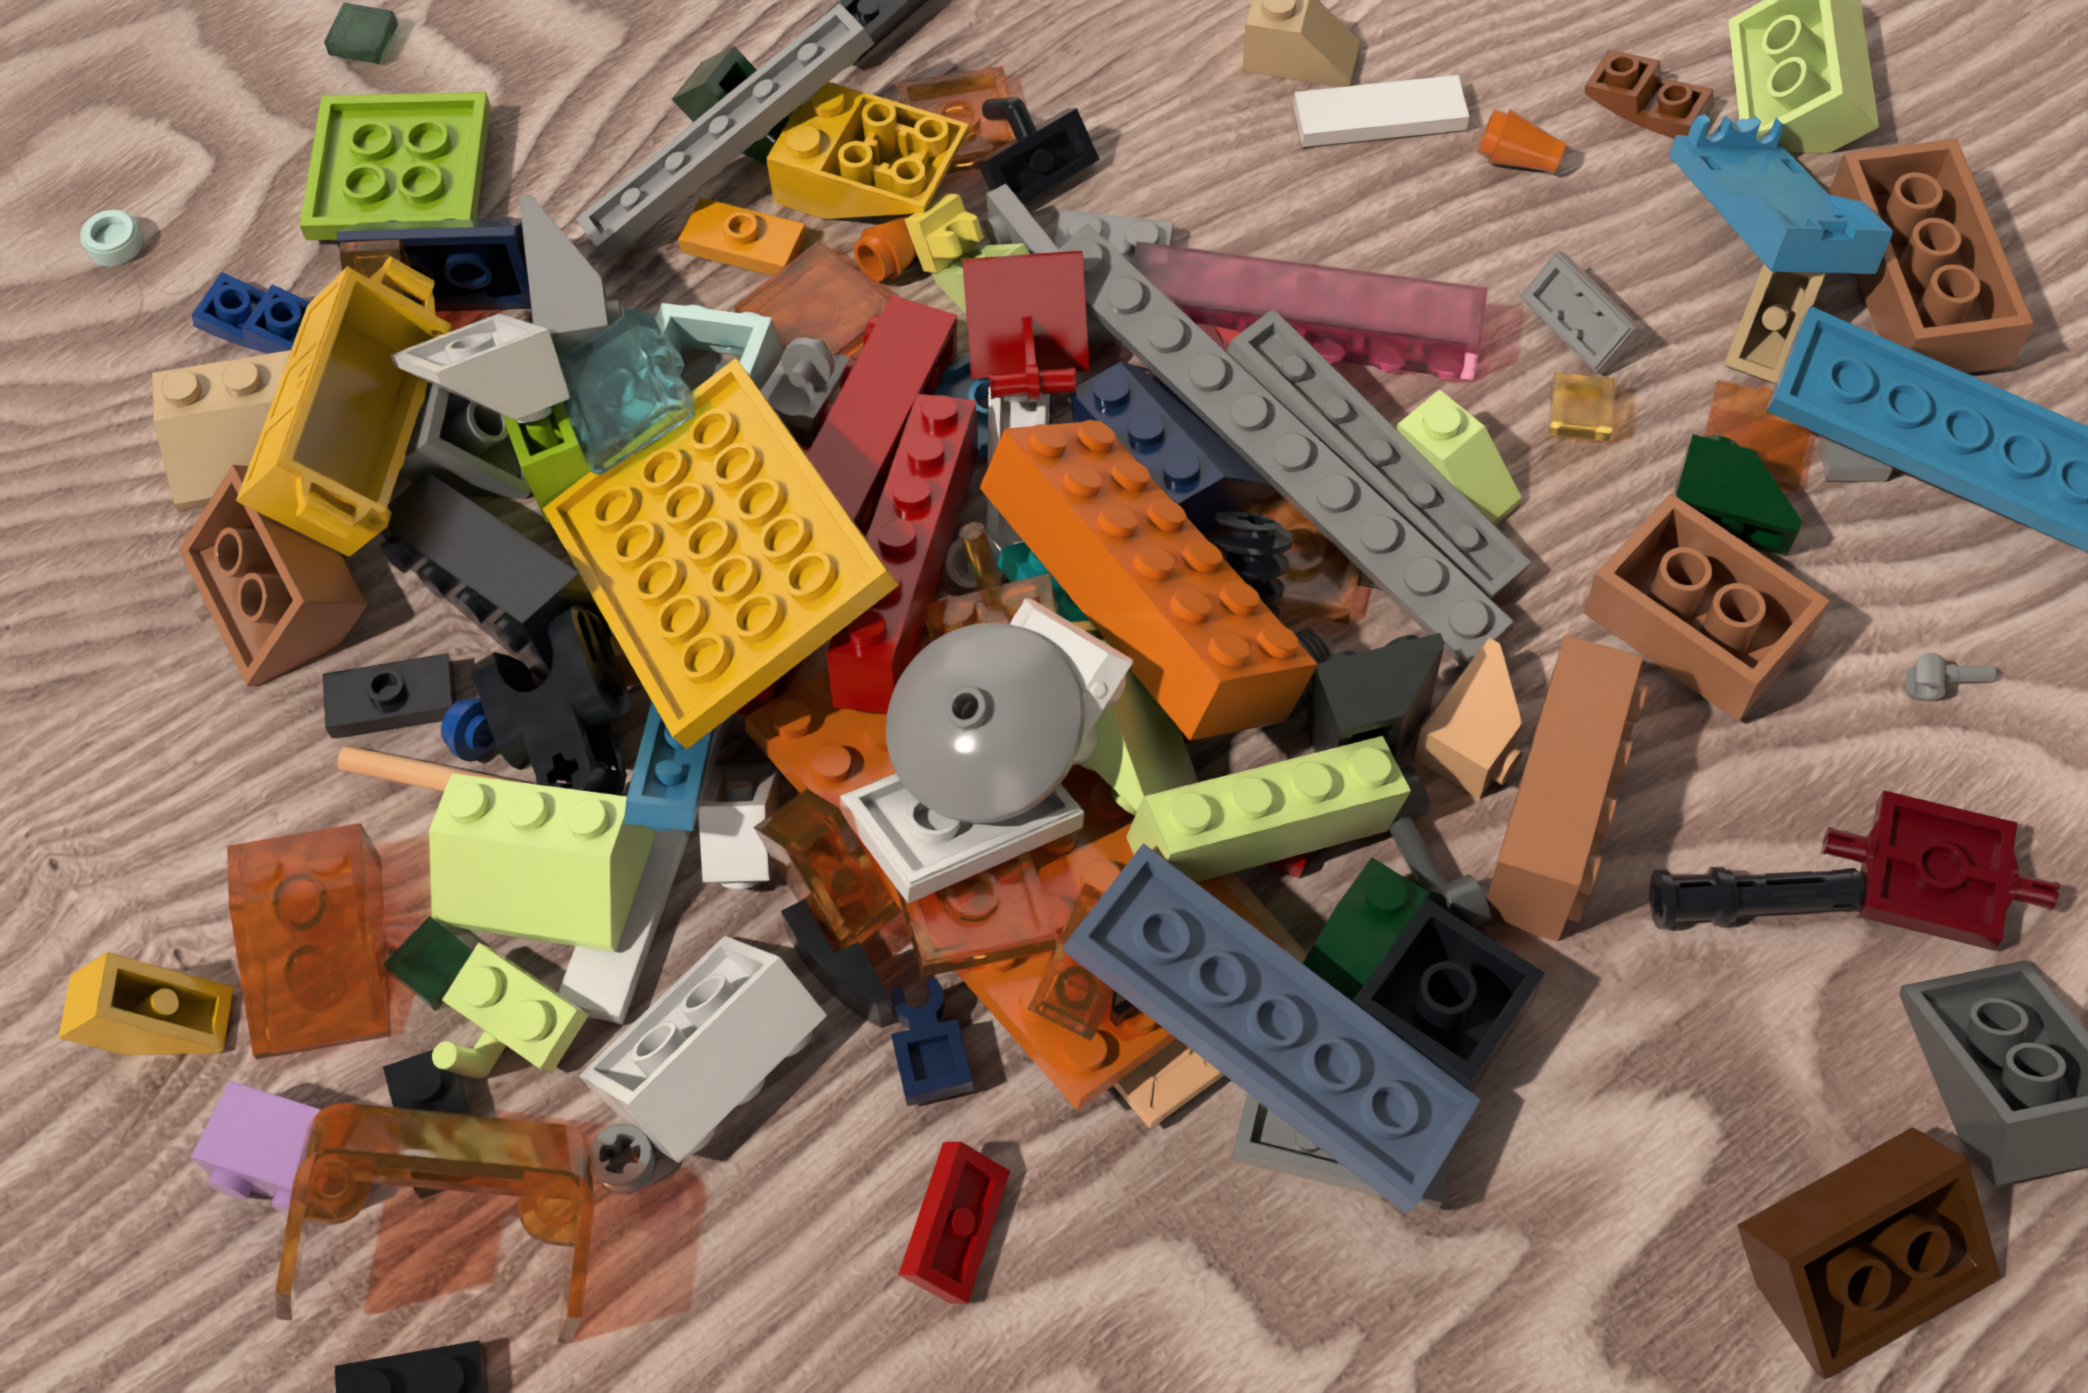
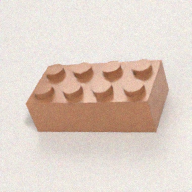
(1944, 270)
(1567, 789)

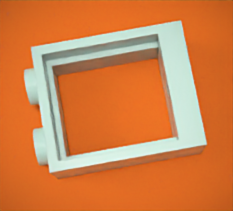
(724, 332)

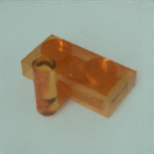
(992, 600)

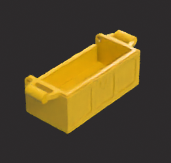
(344, 409)

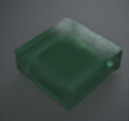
(361, 33)
(428, 962)

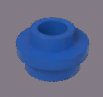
(467, 730)

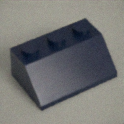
(471, 261)
(1171, 442)

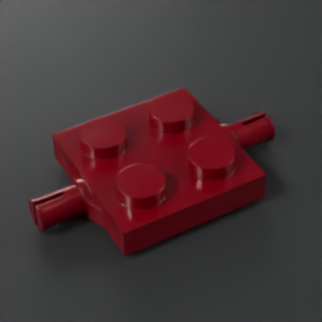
(1939, 870)

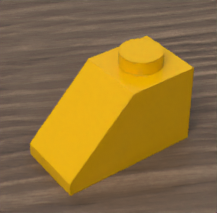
(144, 1009)

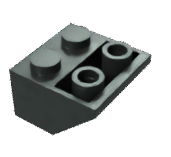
(1374, 694)

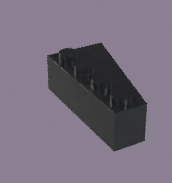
(483, 569)

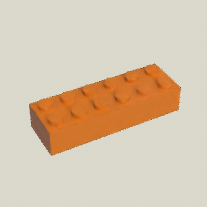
(1147, 578)

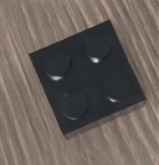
(1450, 993)

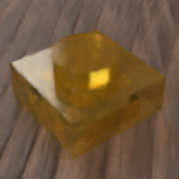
(1581, 406)

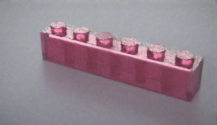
(1337, 310)

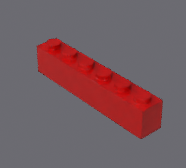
(912, 540)

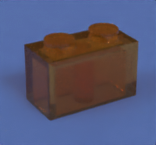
(827, 868)

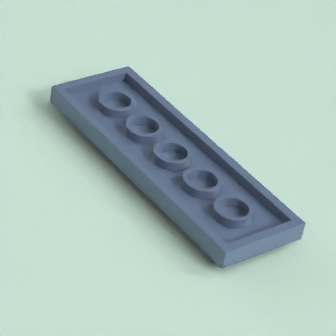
(1273, 1027)

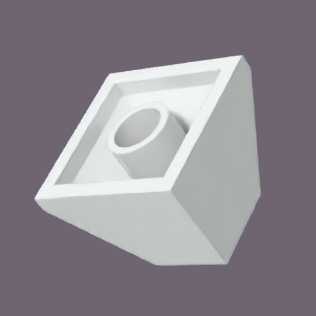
(493, 364)

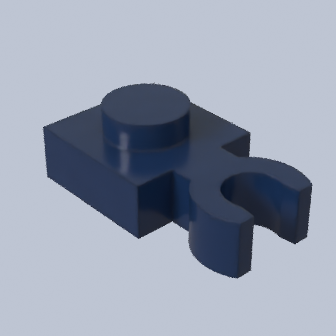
(930, 1053)

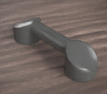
(1459, 897)

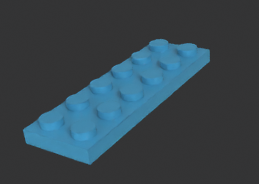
(1937, 425)

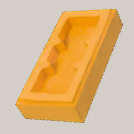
(741, 237)

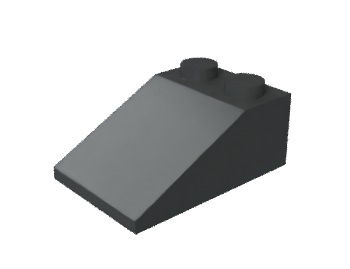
(2006, 1068)

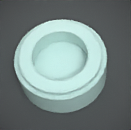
(111, 238)

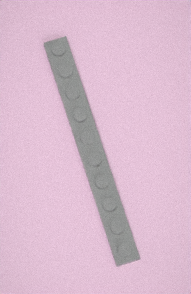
(1287, 453)

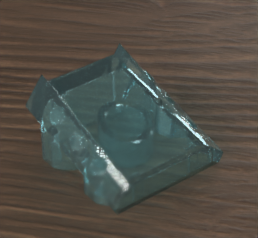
(624, 389)

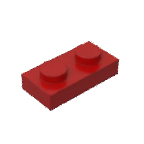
(954, 1223)

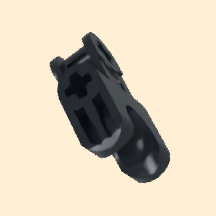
(566, 720)

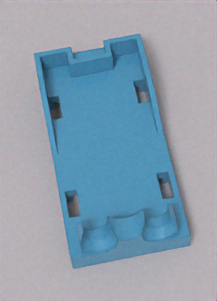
(1777, 202)

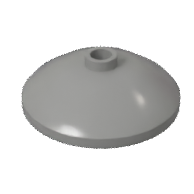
(1012, 746)

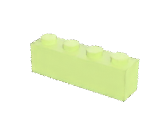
(1273, 810)

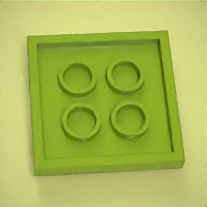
(395, 160)

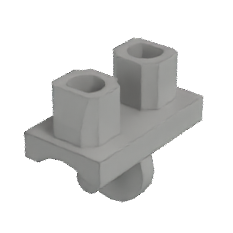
(804, 383)

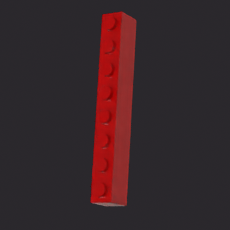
(862, 429)

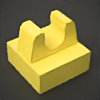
(943, 232)

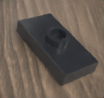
(388, 695)

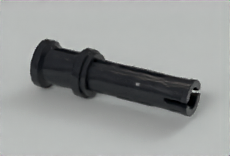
(1724, 896)

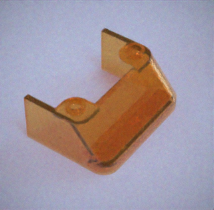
(369, 1144)

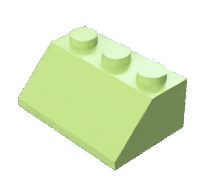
(1806, 69)
(535, 861)

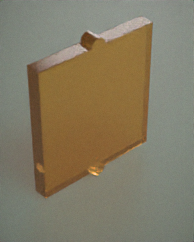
(1742, 416)

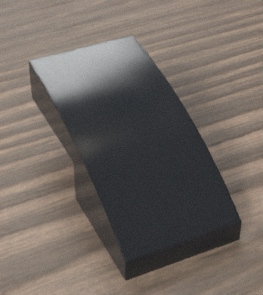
(844, 974)

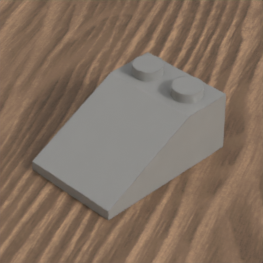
(562, 284)

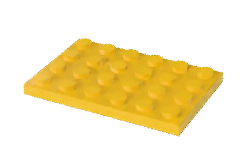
(718, 556)

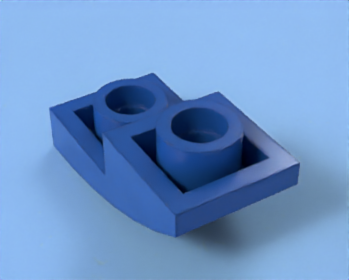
(249, 315)

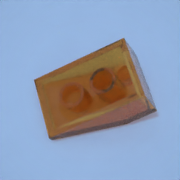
(310, 939)

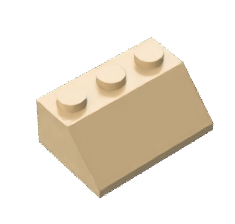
(211, 420)

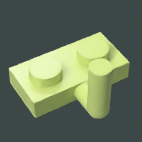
(513, 1012)

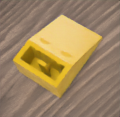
(861, 155)

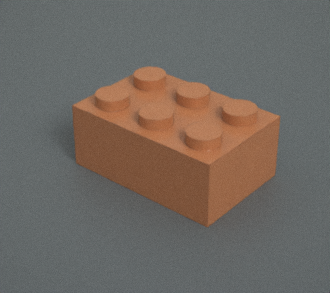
(1705, 606)

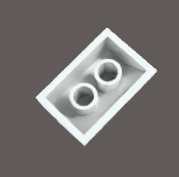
(705, 1046)

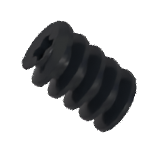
(1256, 552)

